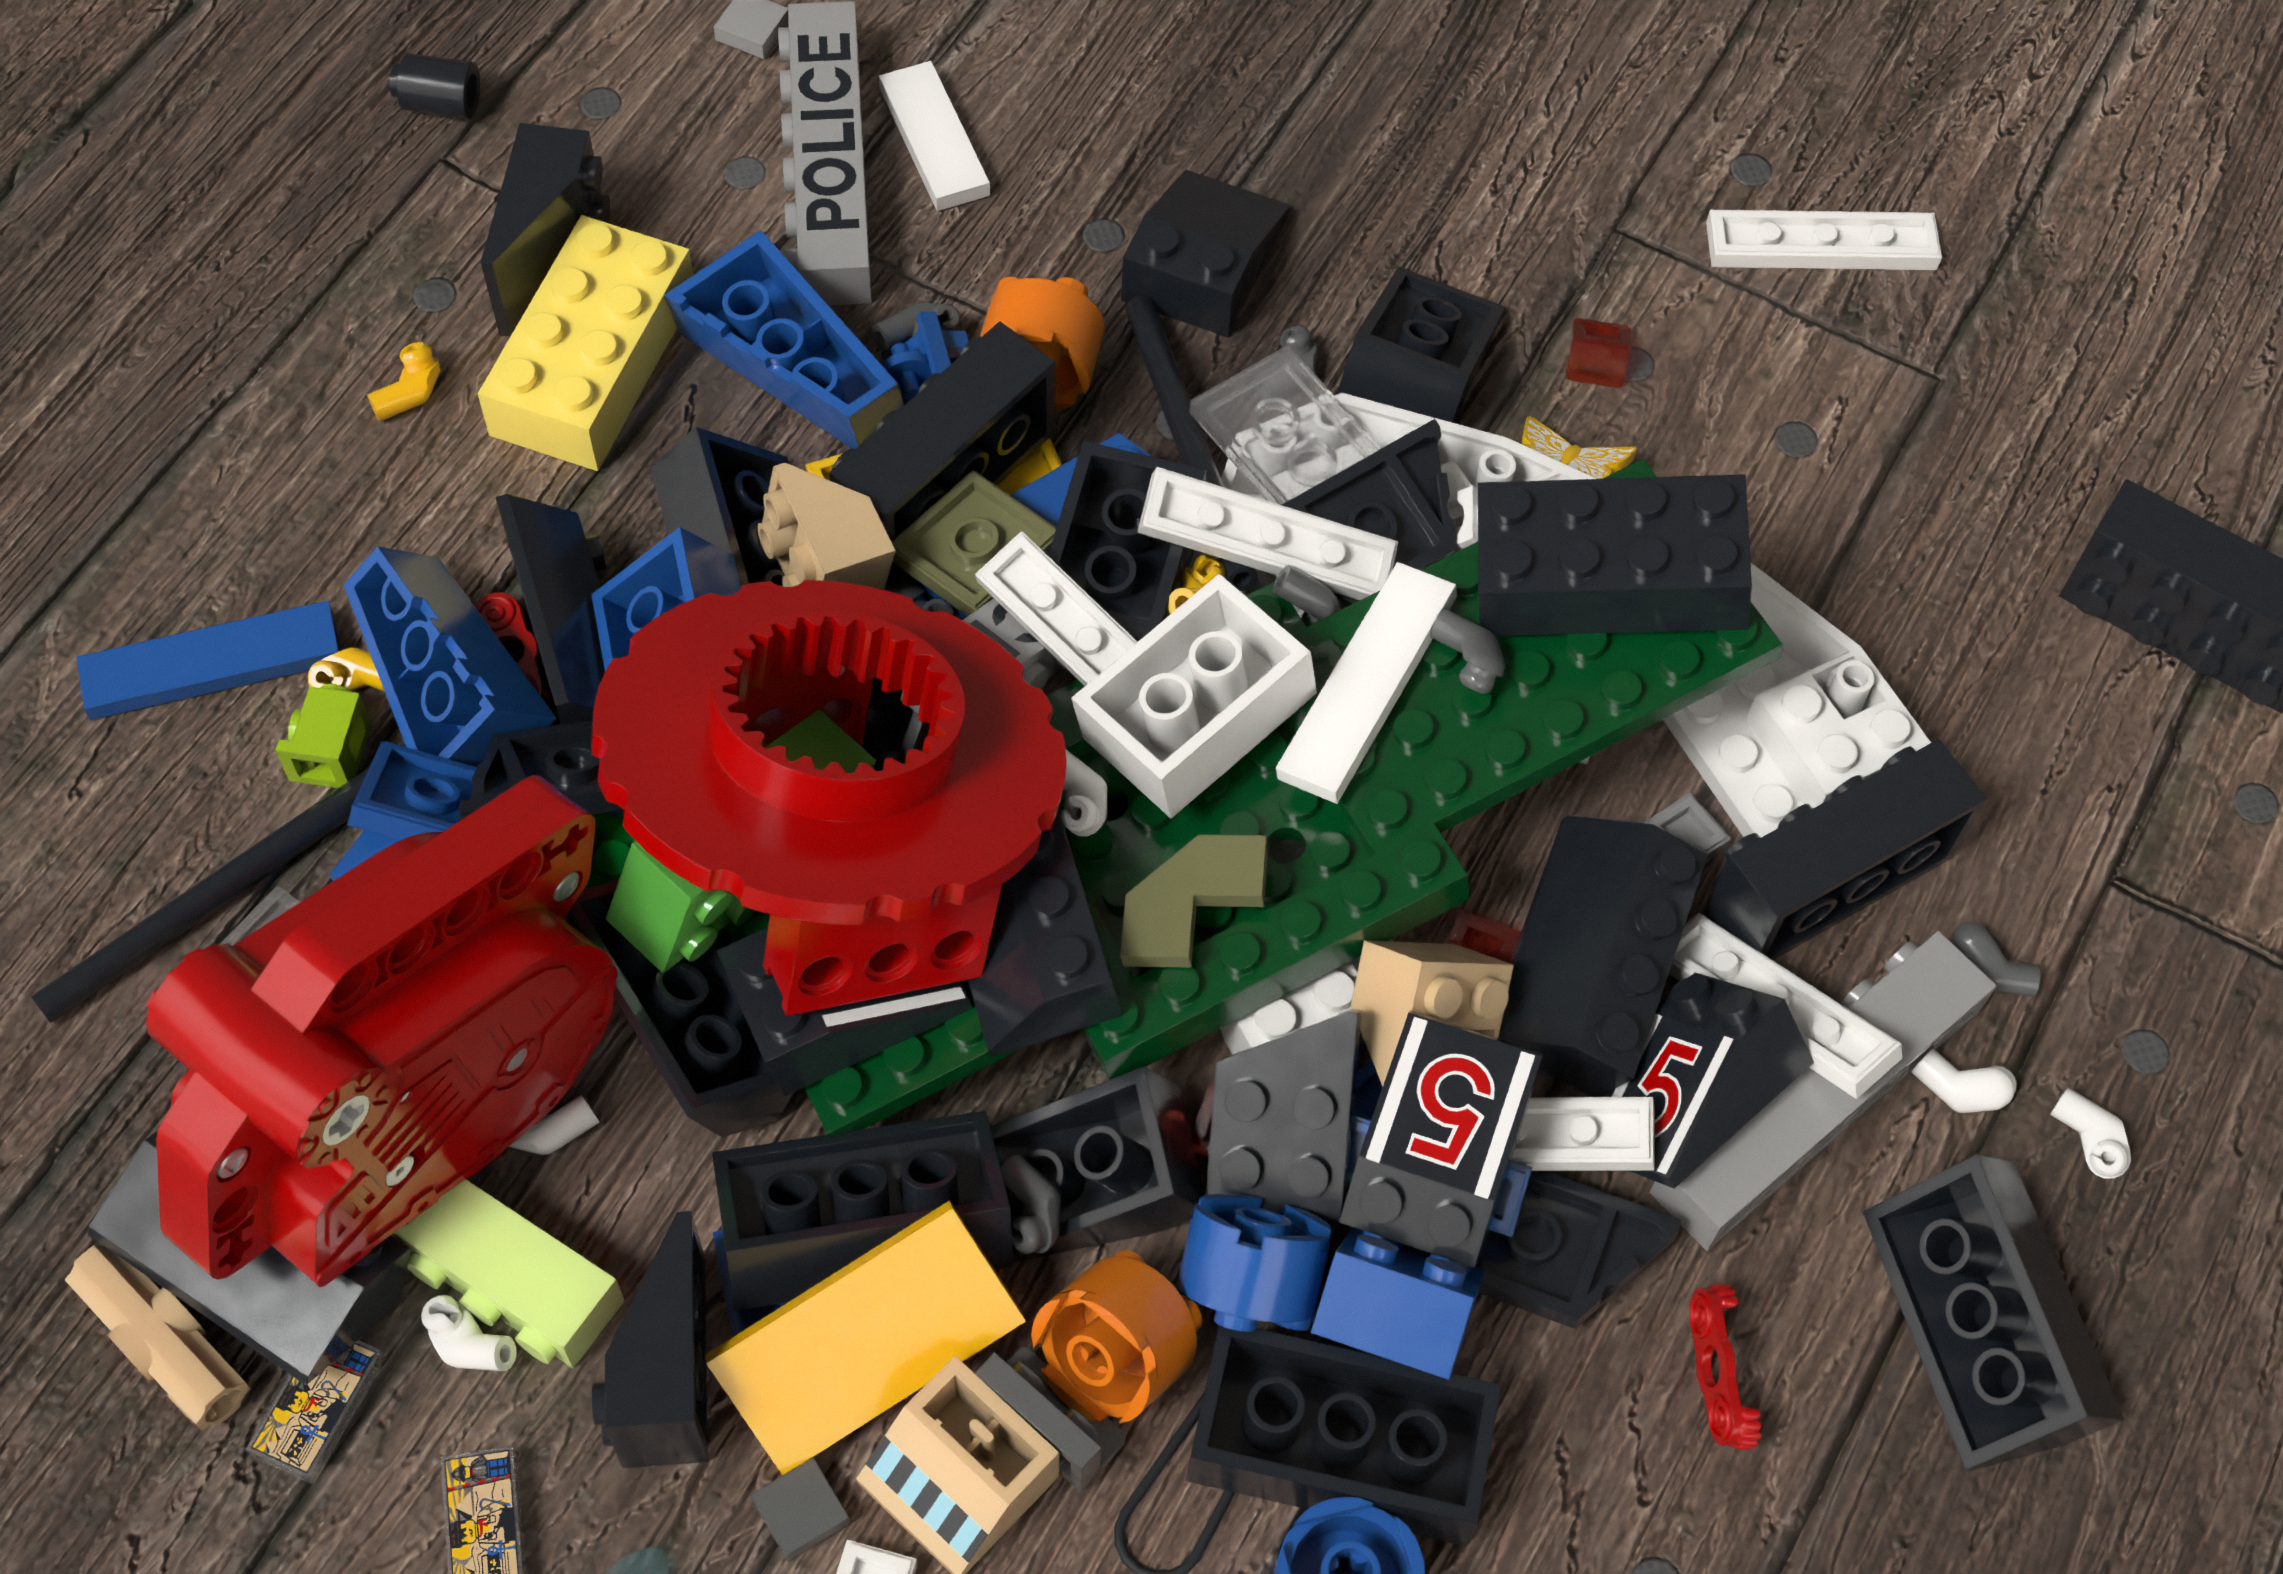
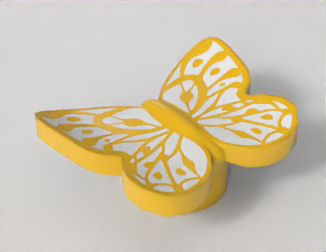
(1594, 461)

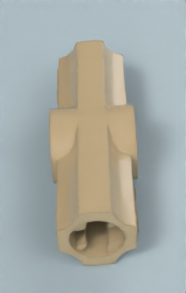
(158, 1336)

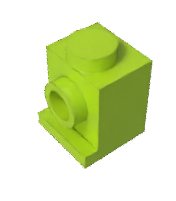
(325, 737)

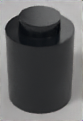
(436, 85)

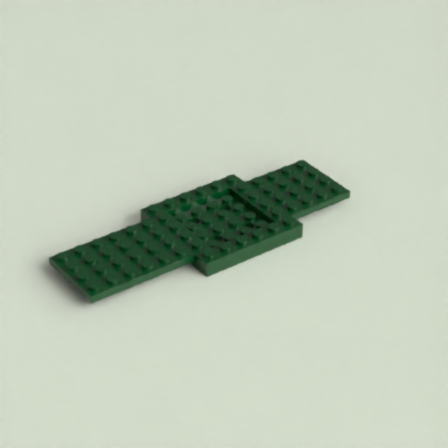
(1367, 862)

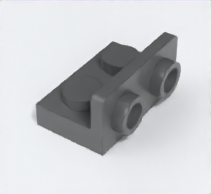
(1081, 1442)

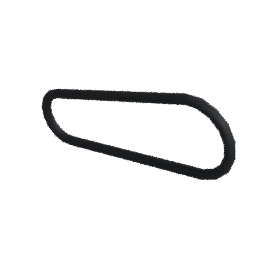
(1142, 1488)

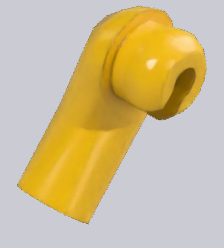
(413, 385)
(1194, 579)
(347, 668)

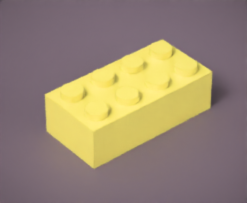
(585, 344)

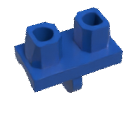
(924, 354)

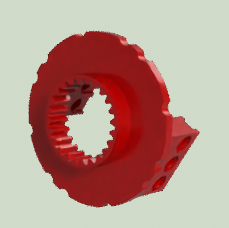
(863, 872)

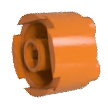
(1057, 322)
(1116, 1338)

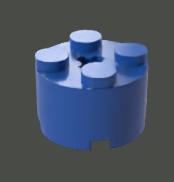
(1254, 1262)
(1349, 1537)

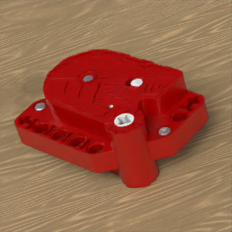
(379, 1039)

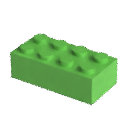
(675, 918)

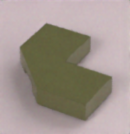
(1202, 873)

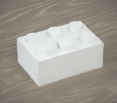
(1195, 695)

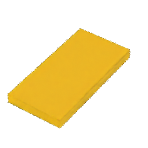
(864, 1338)

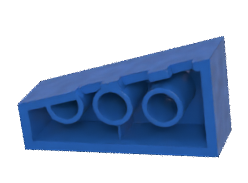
(785, 339)
(439, 658)

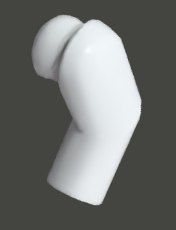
(1084, 798)
(1969, 1089)
(558, 1128)
(2100, 1133)
(462, 1341)

